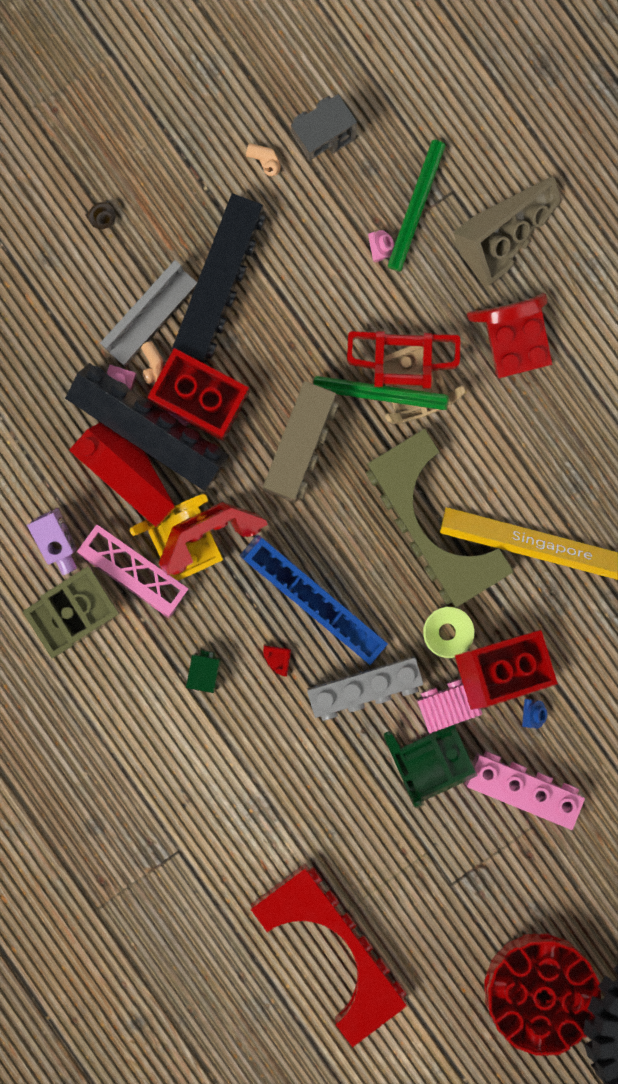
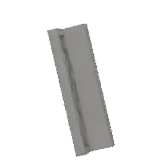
(149, 313)

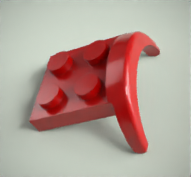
(516, 335)

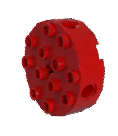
(525, 969)

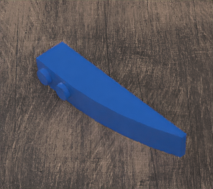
(313, 599)

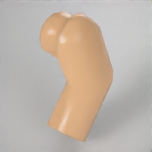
(267, 158)
(155, 362)

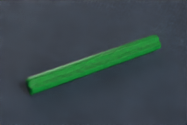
(416, 205)
(384, 393)

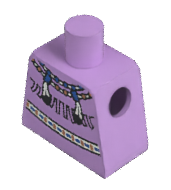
(53, 528)

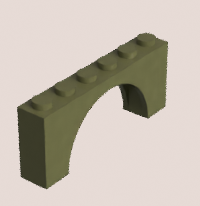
(457, 575)

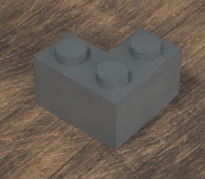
(324, 128)

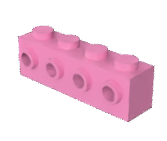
(526, 791)

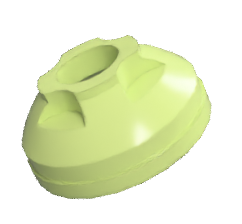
(463, 632)

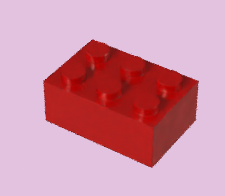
(198, 394)
(506, 670)

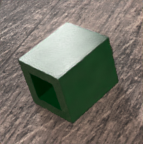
(203, 671)

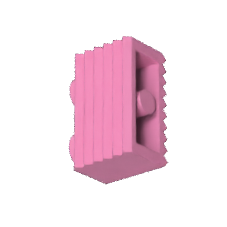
(446, 706)

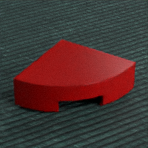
(277, 659)

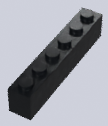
(219, 277)
(146, 426)

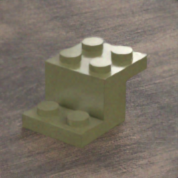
(71, 612)

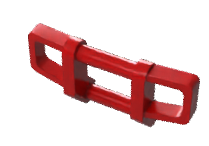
(424, 340)

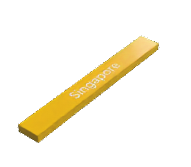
(530, 543)

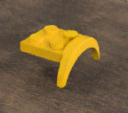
(203, 552)

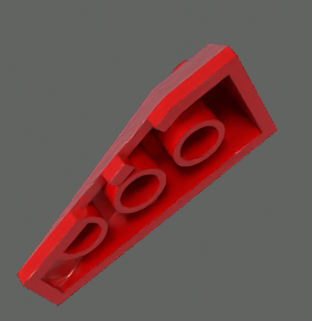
(125, 471)

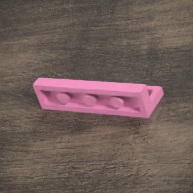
(126, 580)

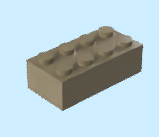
(299, 442)

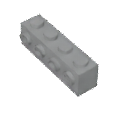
(364, 687)

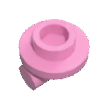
(381, 245)

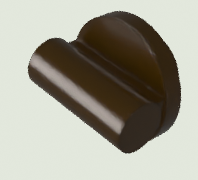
(101, 215)

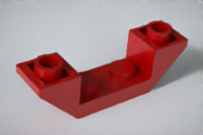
(176, 555)

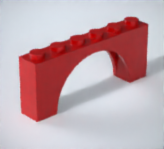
(375, 994)

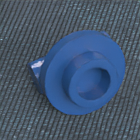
(534, 713)

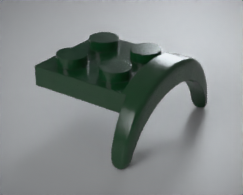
(431, 763)

